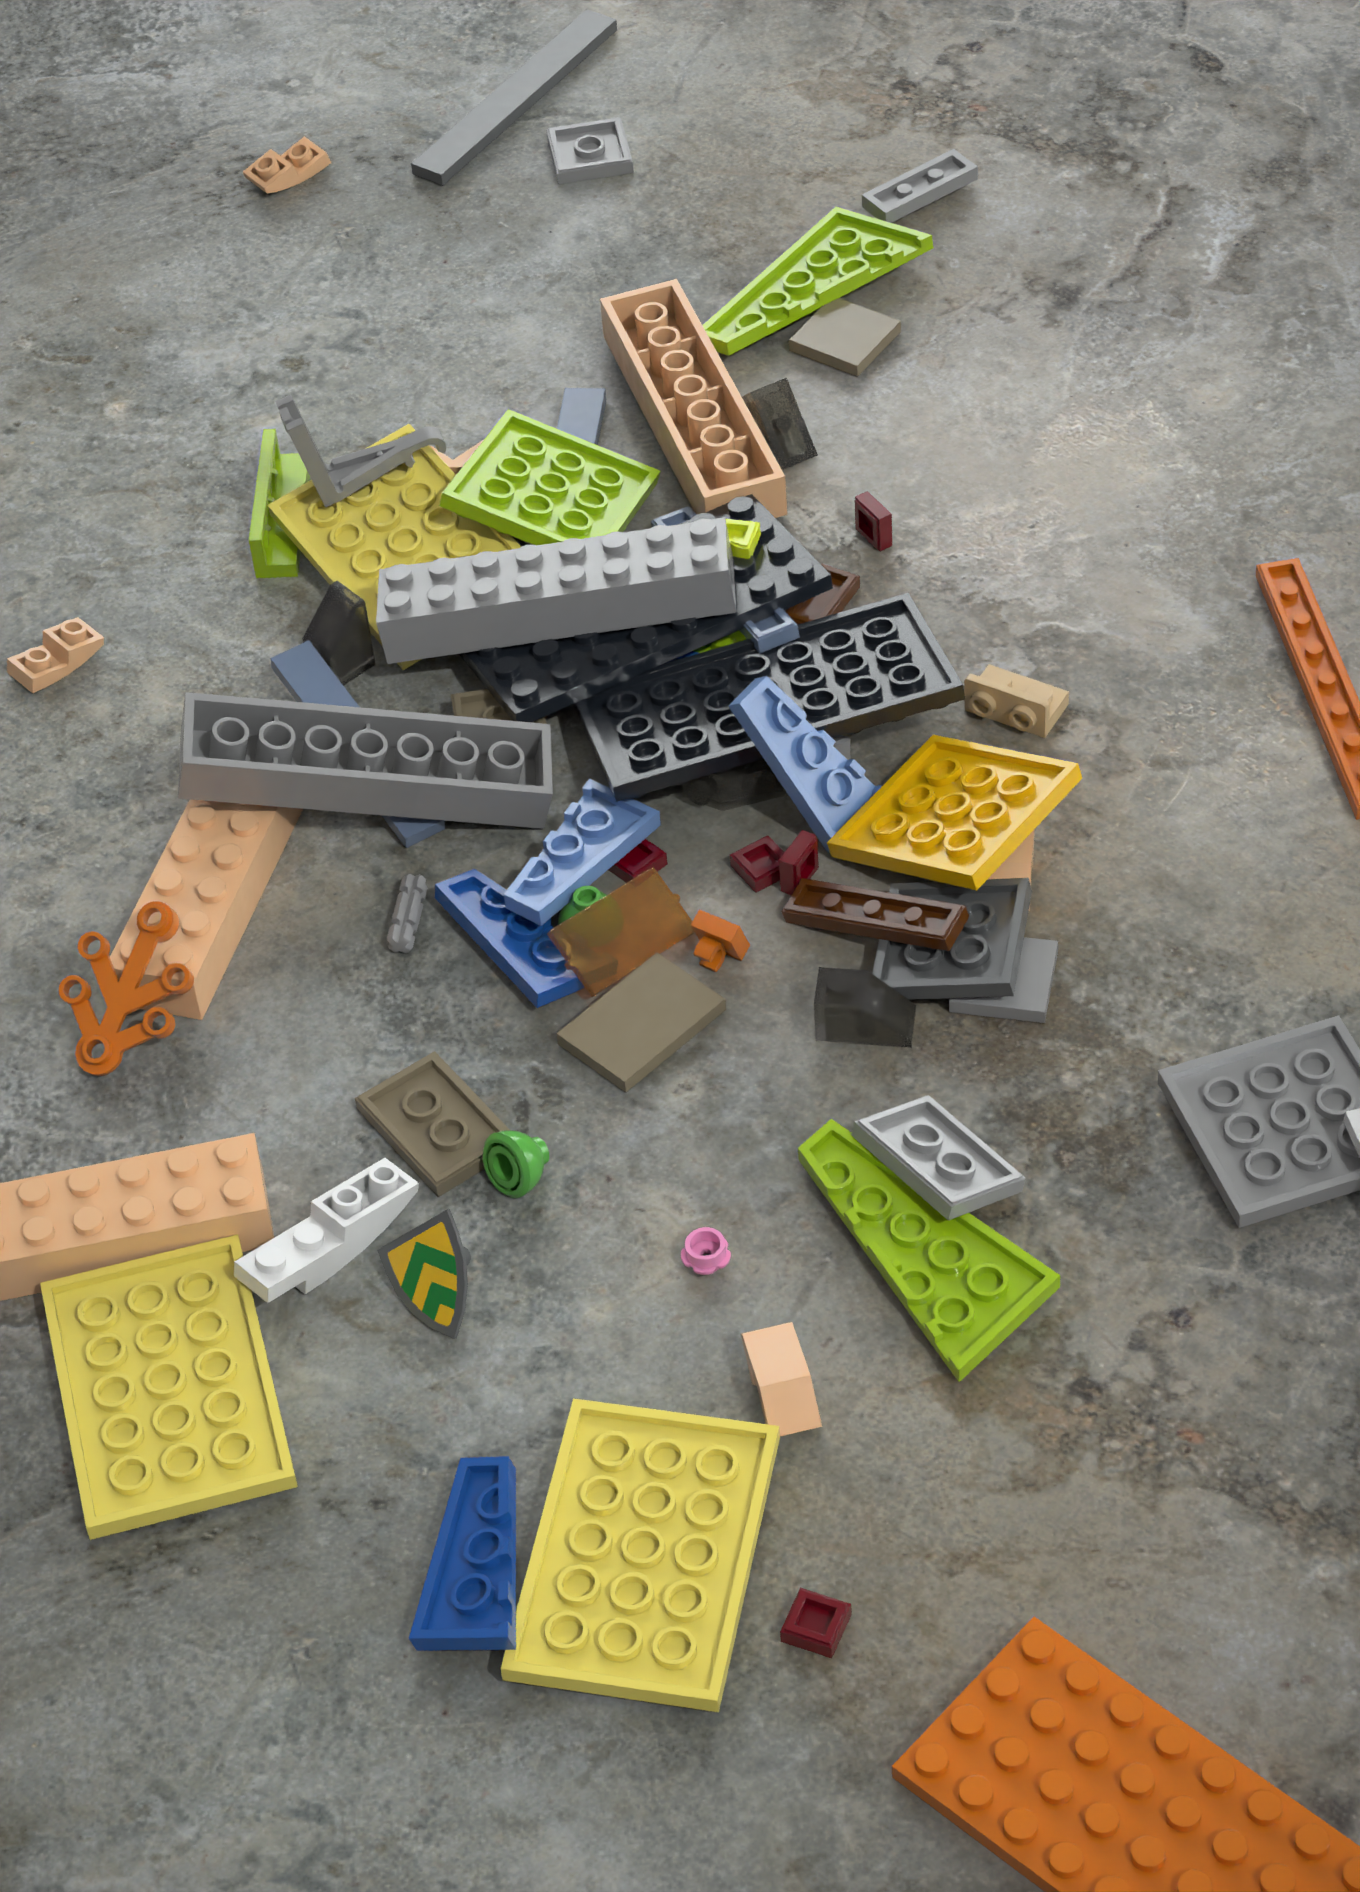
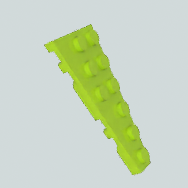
(817, 269)
(951, 1275)

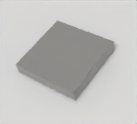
(589, 150)
(1031, 988)

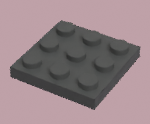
(984, 954)

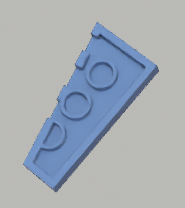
(804, 760)
(581, 850)

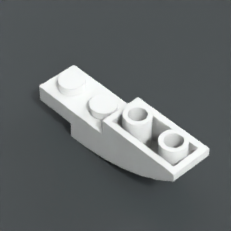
(336, 1232)

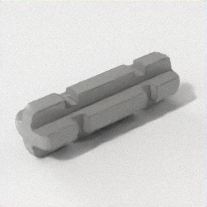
(407, 913)

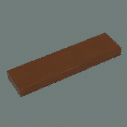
(875, 914)

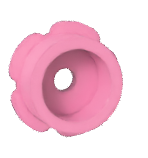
(705, 1241)

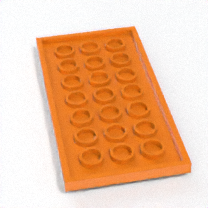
(1108, 1789)

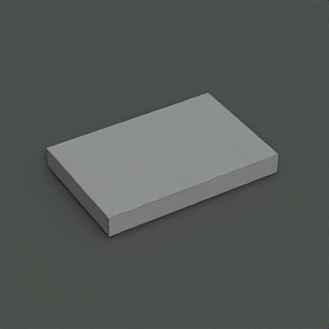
(938, 1157)

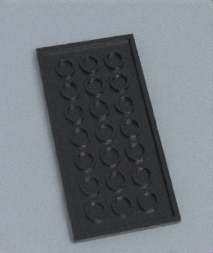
(842, 672)
(556, 673)

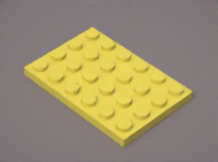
(383, 526)
(165, 1388)
(643, 1555)

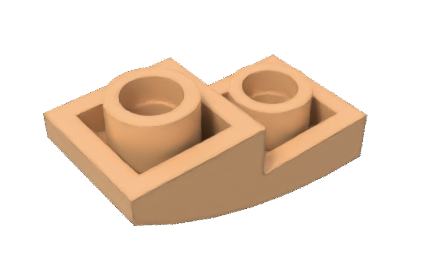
(294, 166)
(62, 652)

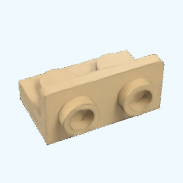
(1015, 700)

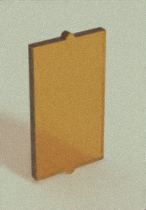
(621, 931)

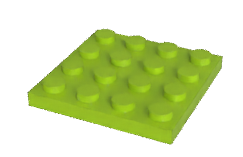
(547, 484)

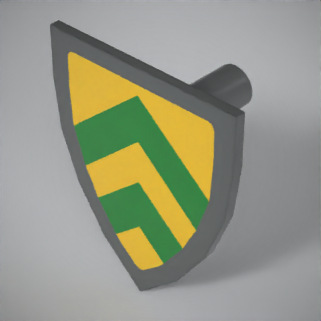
(430, 1272)

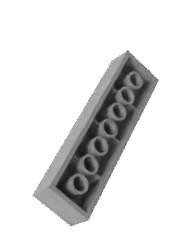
(555, 590)
(365, 760)

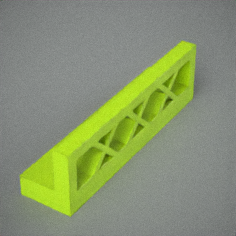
(277, 474)

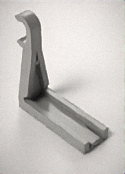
(355, 469)

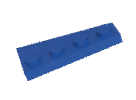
(509, 939)
(472, 1572)

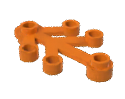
(124, 995)

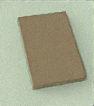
(641, 1022)
(432, 1122)

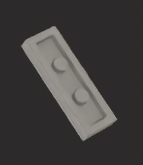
(920, 186)

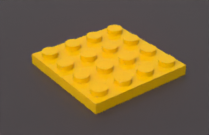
(955, 811)

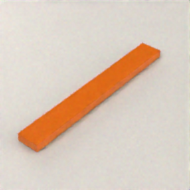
(1317, 667)

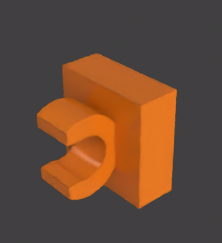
(717, 940)

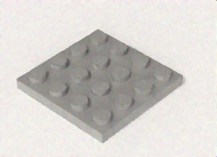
(1273, 1118)

